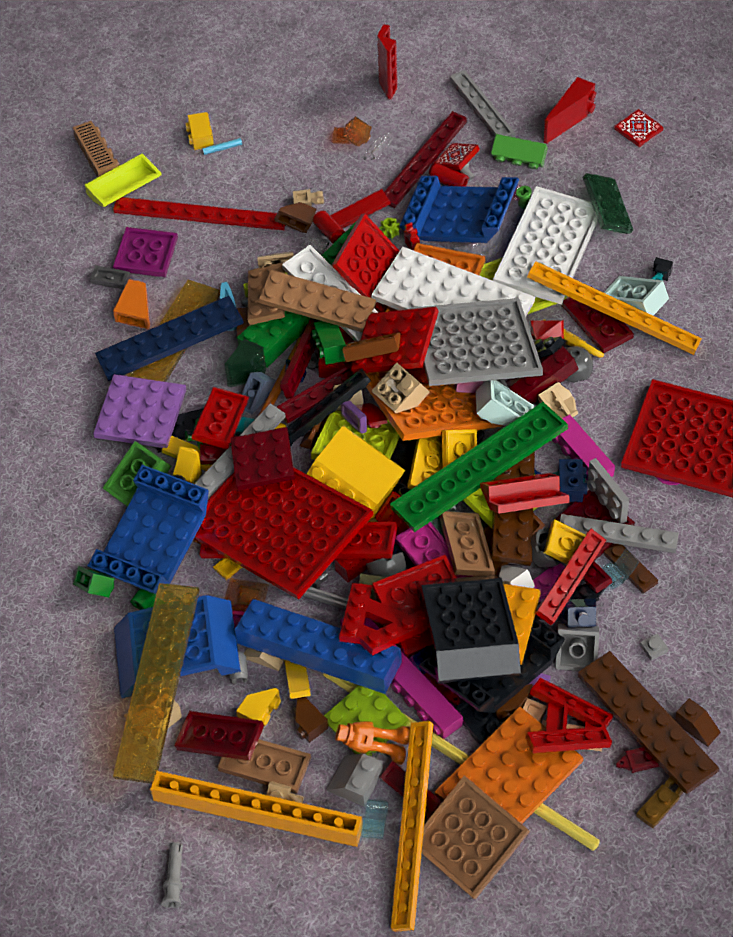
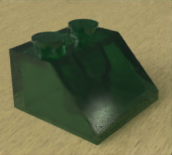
(245, 360)

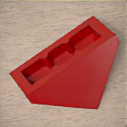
(547, 328)

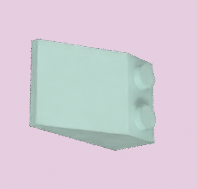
(639, 292)
(499, 403)

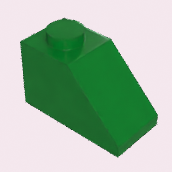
(93, 582)

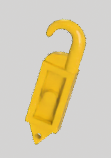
(573, 340)

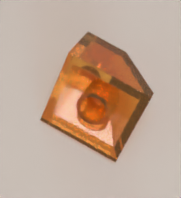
(243, 592)

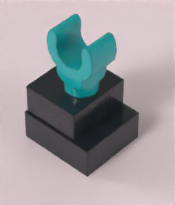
(662, 269)

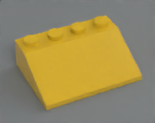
(356, 470)

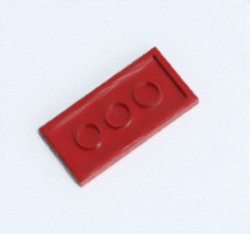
(220, 418)

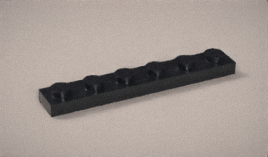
(327, 405)

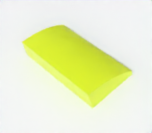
(122, 180)

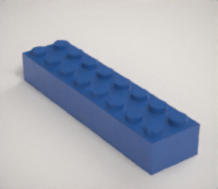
(315, 646)

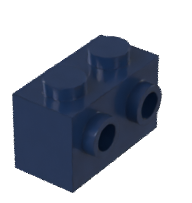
(571, 479)

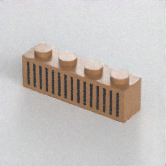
(95, 148)

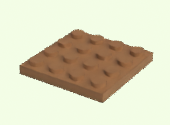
(471, 837)

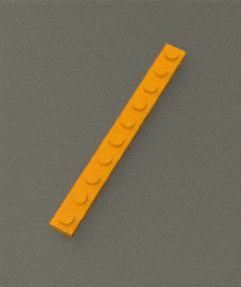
(614, 308)
(412, 827)

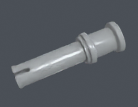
(173, 884)

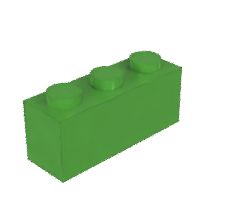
(519, 151)

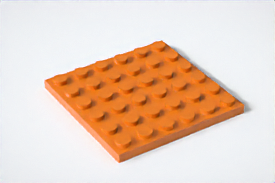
(437, 412)

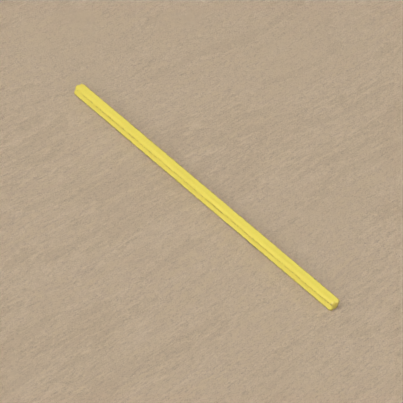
(460, 757)

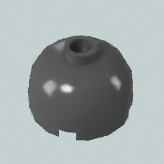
(584, 362)
(538, 544)
(387, 567)

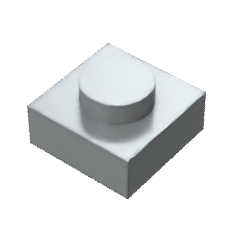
(654, 646)

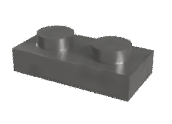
(109, 277)

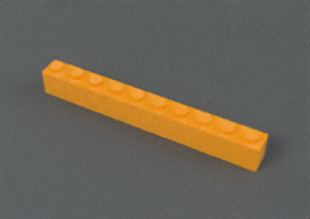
(257, 808)

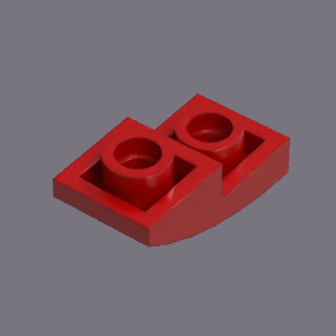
(374, 415)

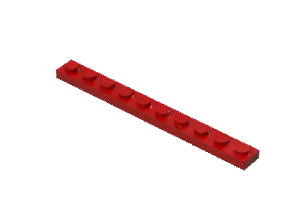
(197, 213)

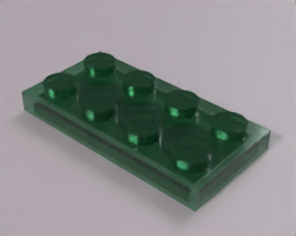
(607, 203)

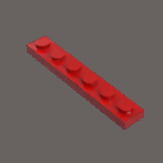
(570, 577)

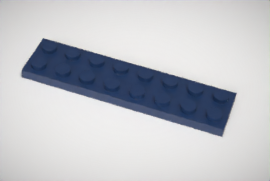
(169, 338)

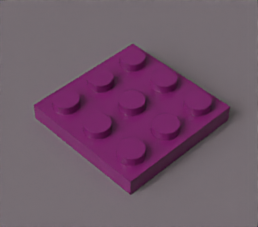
(145, 251)

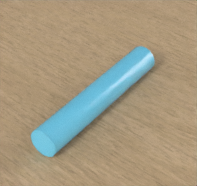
(222, 146)

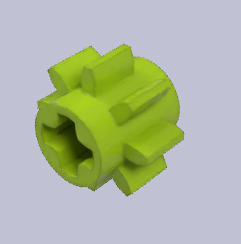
(390, 227)

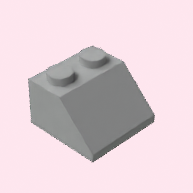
(578, 648)
(356, 778)

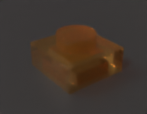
(337, 136)

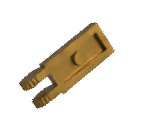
(659, 804)

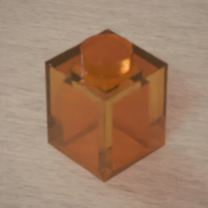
(357, 131)

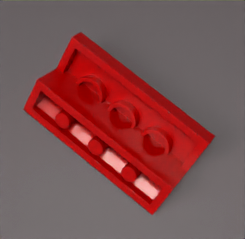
(387, 61)
(523, 493)

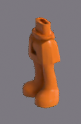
(360, 738)

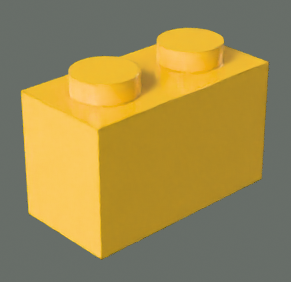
(200, 130)

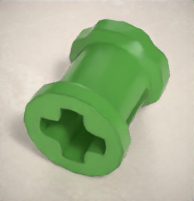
(524, 195)

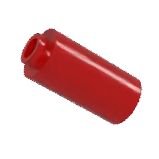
(448, 176)
(328, 226)

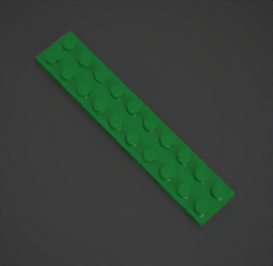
(477, 466)

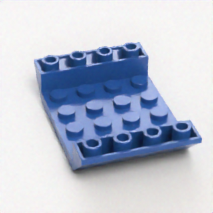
(458, 211)
(153, 531)
(209, 645)

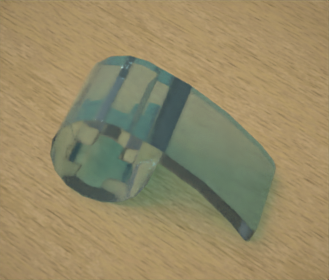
(621, 569)
(375, 819)

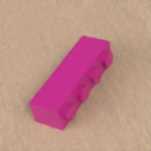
(579, 445)

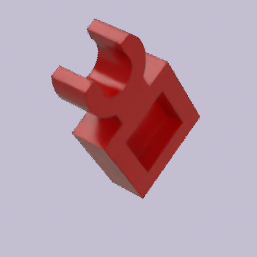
(410, 236)

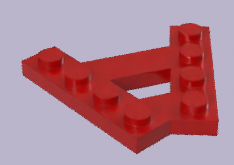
(397, 624)
(557, 736)

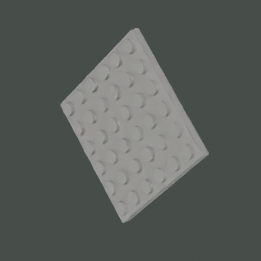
(480, 343)

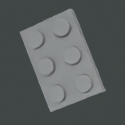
(607, 491)

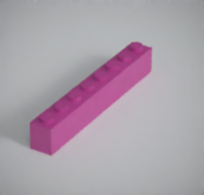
(423, 696)

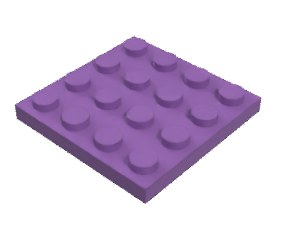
(140, 411)

